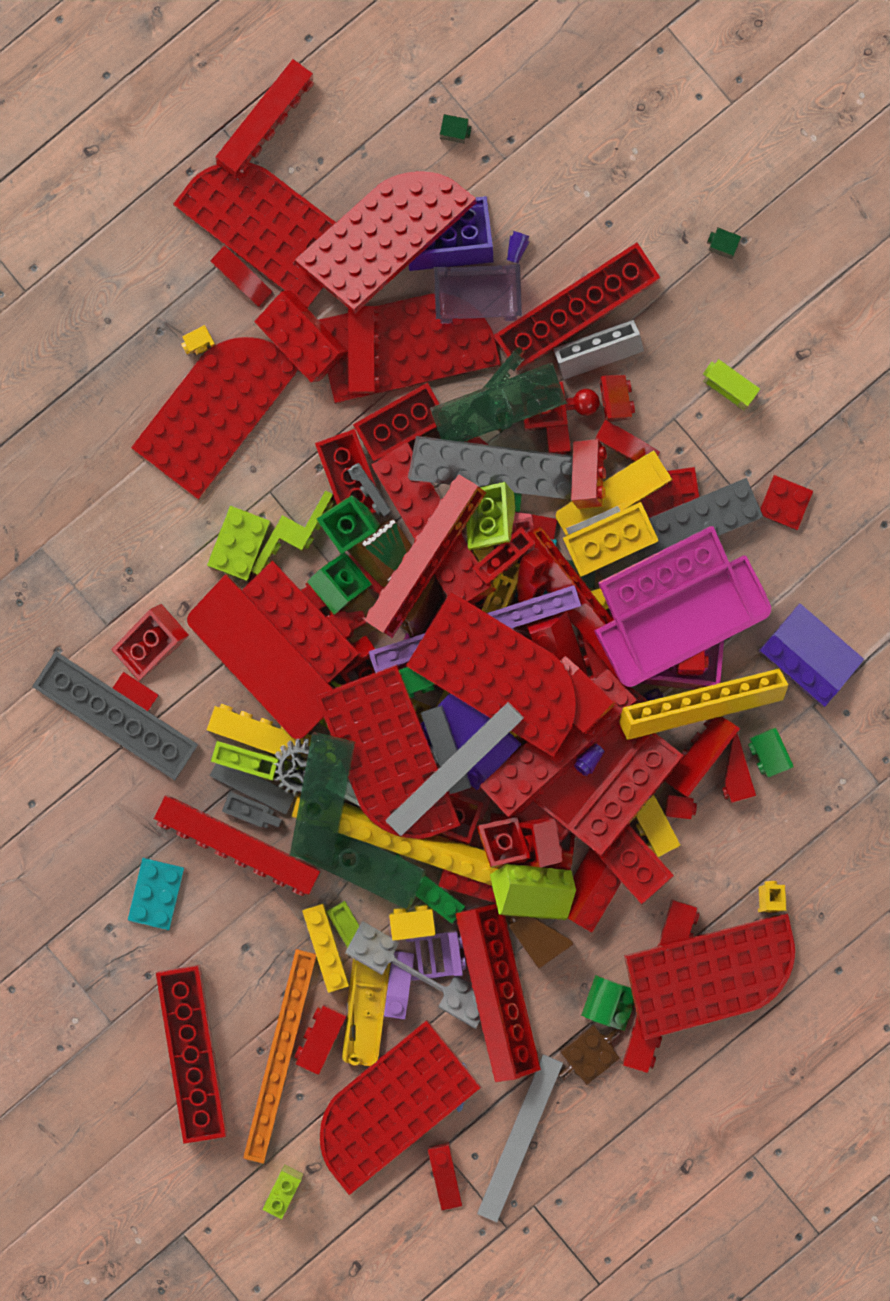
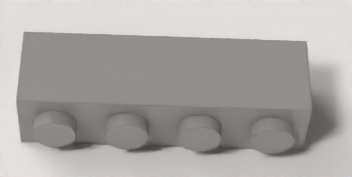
(598, 349)

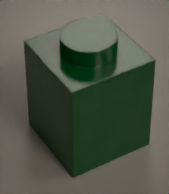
(455, 129)
(723, 242)

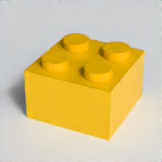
(412, 922)

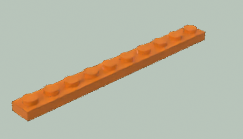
(279, 1056)

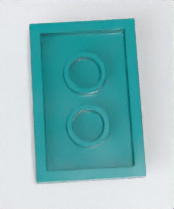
(156, 893)

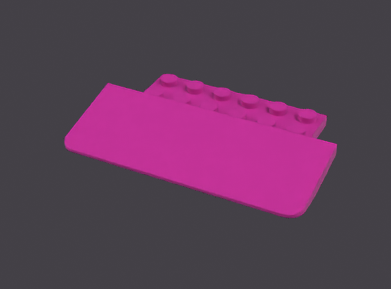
(677, 606)

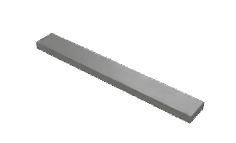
(454, 768)
(519, 1138)

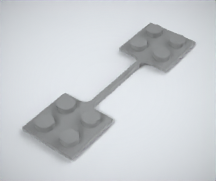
(377, 951)

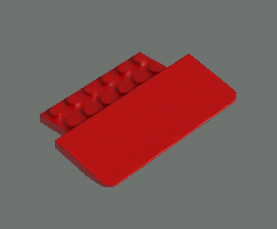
(274, 644)
(608, 799)

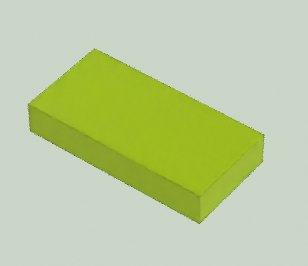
(344, 921)

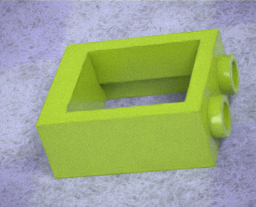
(730, 384)
(283, 1191)

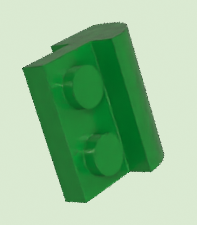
(609, 1003)

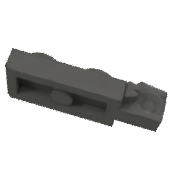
(369, 489)
(250, 811)

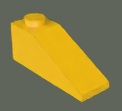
(505, 590)

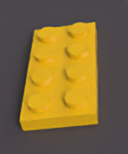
(610, 539)

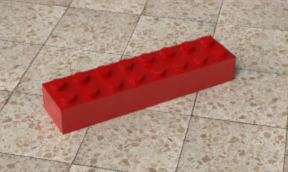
(578, 306)
(415, 504)
(534, 771)
(236, 844)
(498, 993)
(191, 1054)

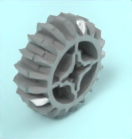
(285, 776)

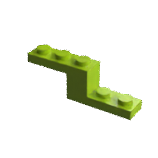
(293, 533)
(249, 761)

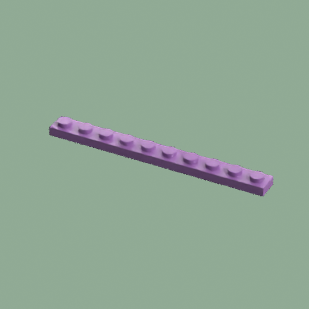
(511, 616)

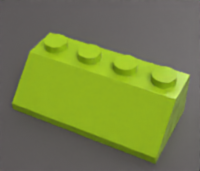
(533, 891)

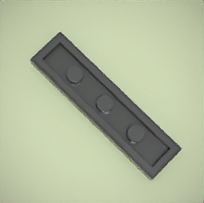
(443, 741)
(254, 787)

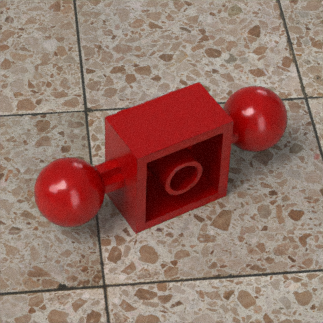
(584, 403)

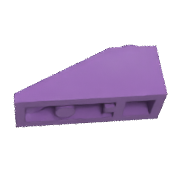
(398, 987)

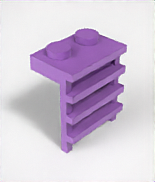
(451, 955)

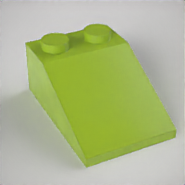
(493, 517)

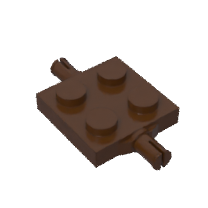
(589, 1054)

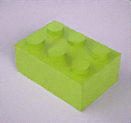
(239, 543)

